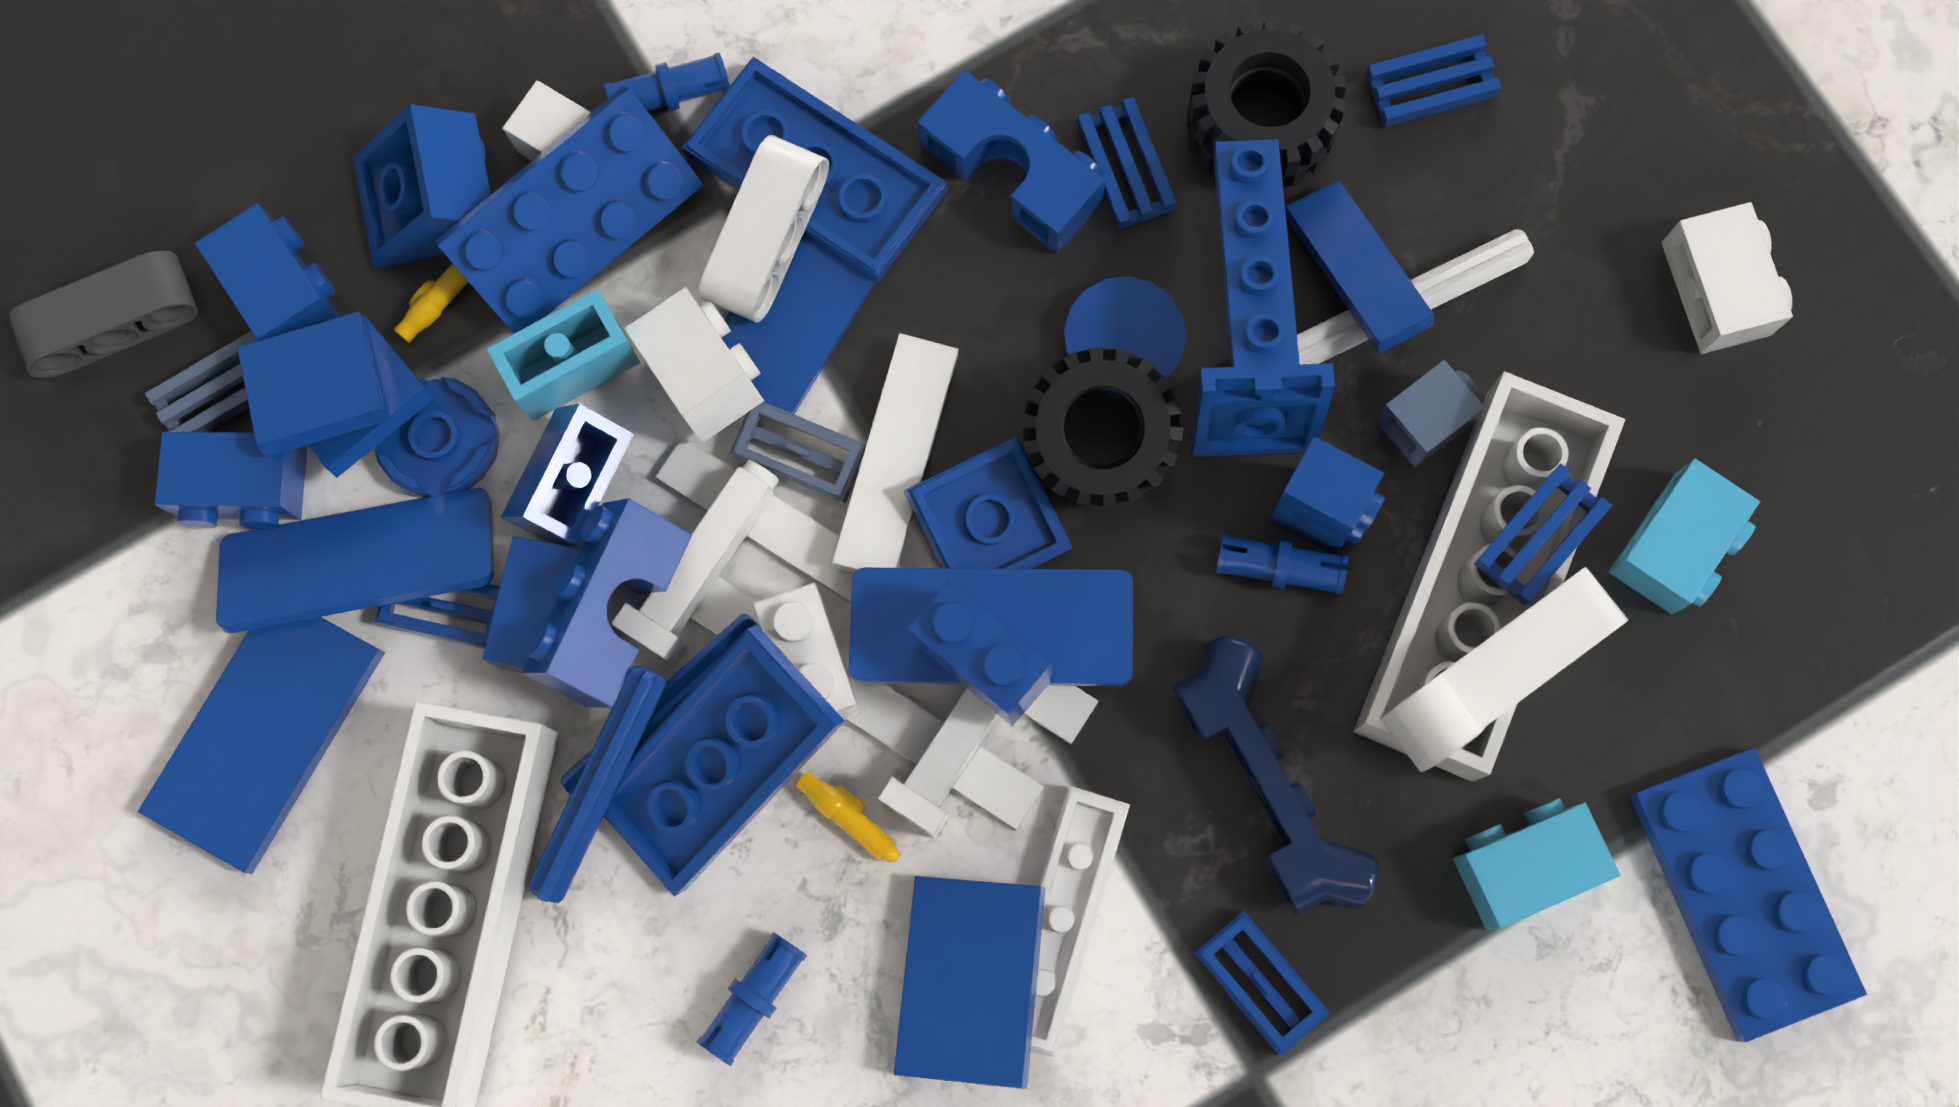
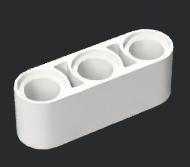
(764, 228)

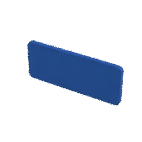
(802, 324)
(355, 560)
(1067, 615)

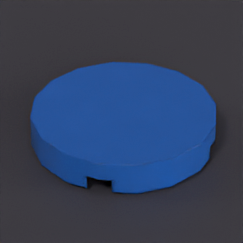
(1129, 317)
(444, 444)

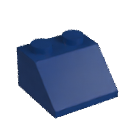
(419, 182)

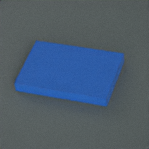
(970, 982)

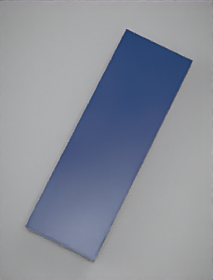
(1359, 266)

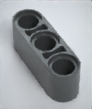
(102, 314)

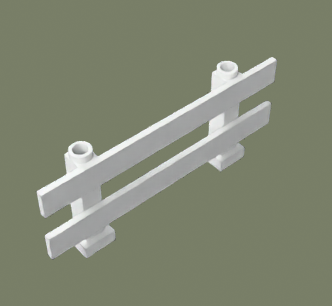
(945, 753)

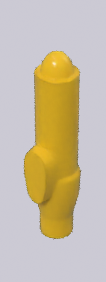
(429, 302)
(847, 812)

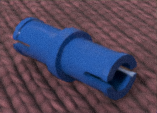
(676, 83)
(1282, 564)
(751, 999)

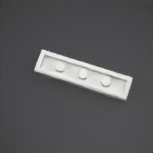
(895, 454)
(1074, 887)

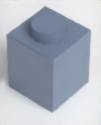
(1431, 412)

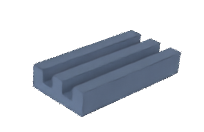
(196, 376)
(847, 470)

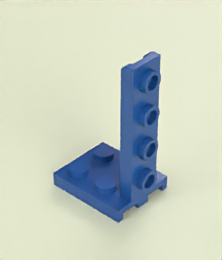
(1266, 395)

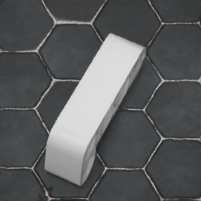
(1503, 670)

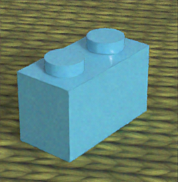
(563, 355)
(1686, 538)
(1535, 865)

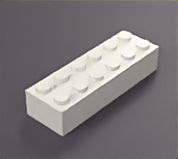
(1453, 602)
(441, 911)

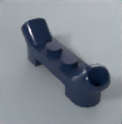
(1307, 866)

